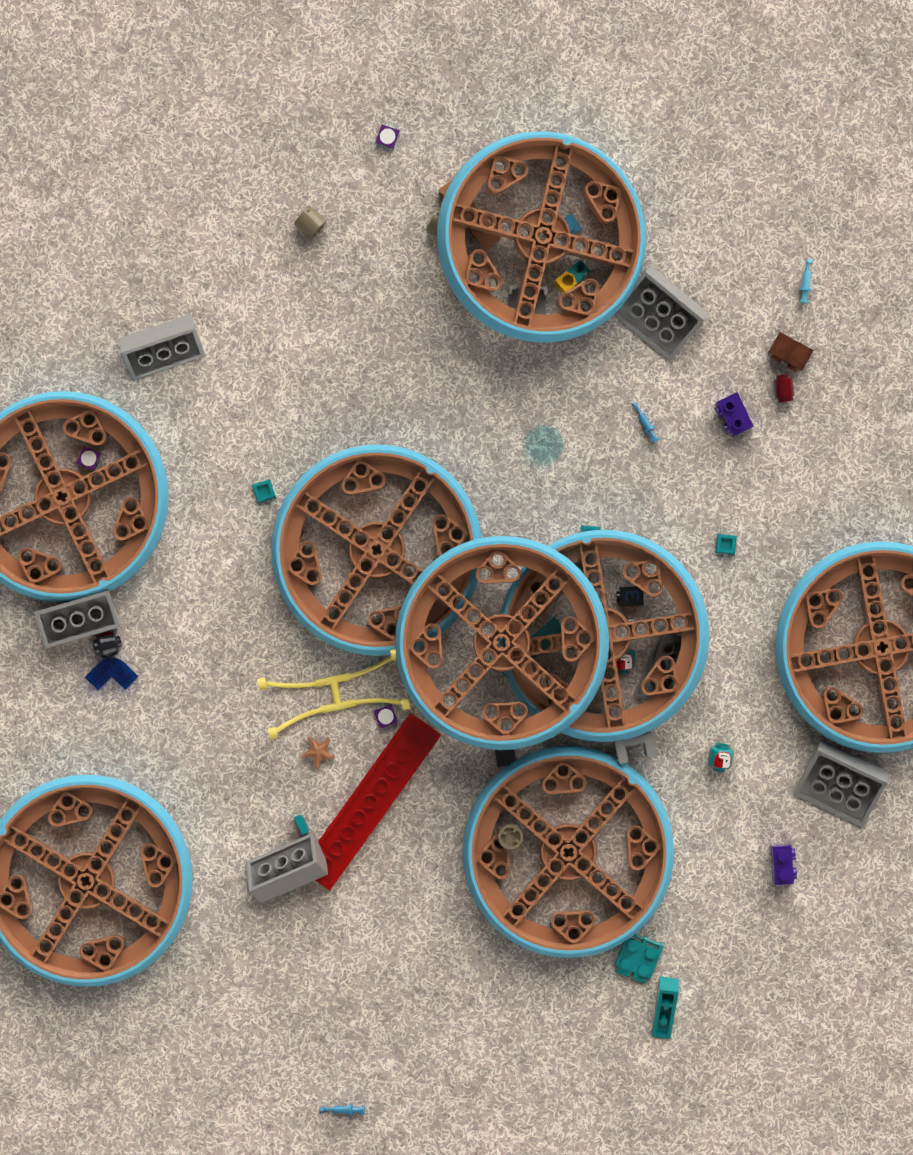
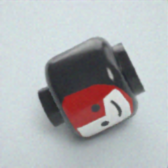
(107, 644)

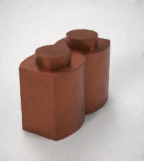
(790, 352)

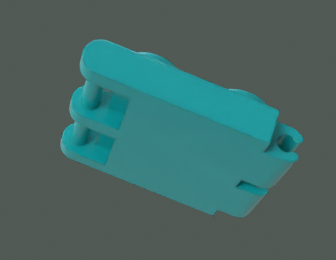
(638, 958)

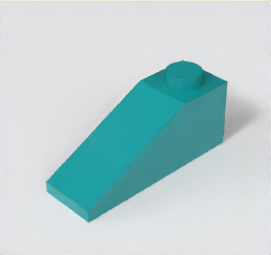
(665, 1007)

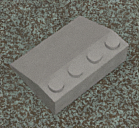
(661, 313)
(841, 783)

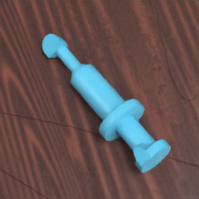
(806, 283)

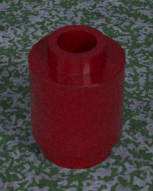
(784, 388)

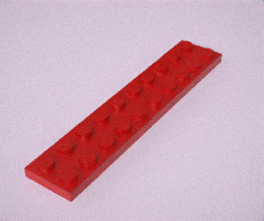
(375, 795)

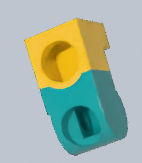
(571, 277)

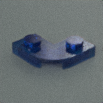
(111, 668)

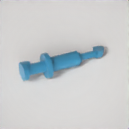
(646, 424)
(345, 1110)

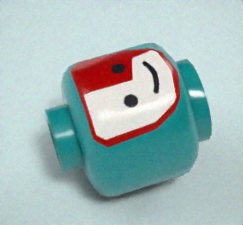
(627, 662)
(720, 757)

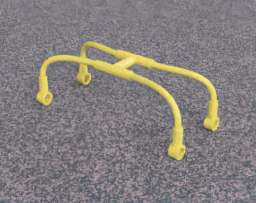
(337, 705)

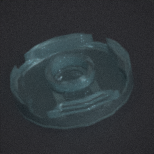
(549, 445)

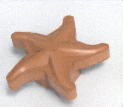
(318, 751)

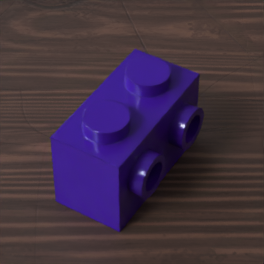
(733, 414)
(782, 864)

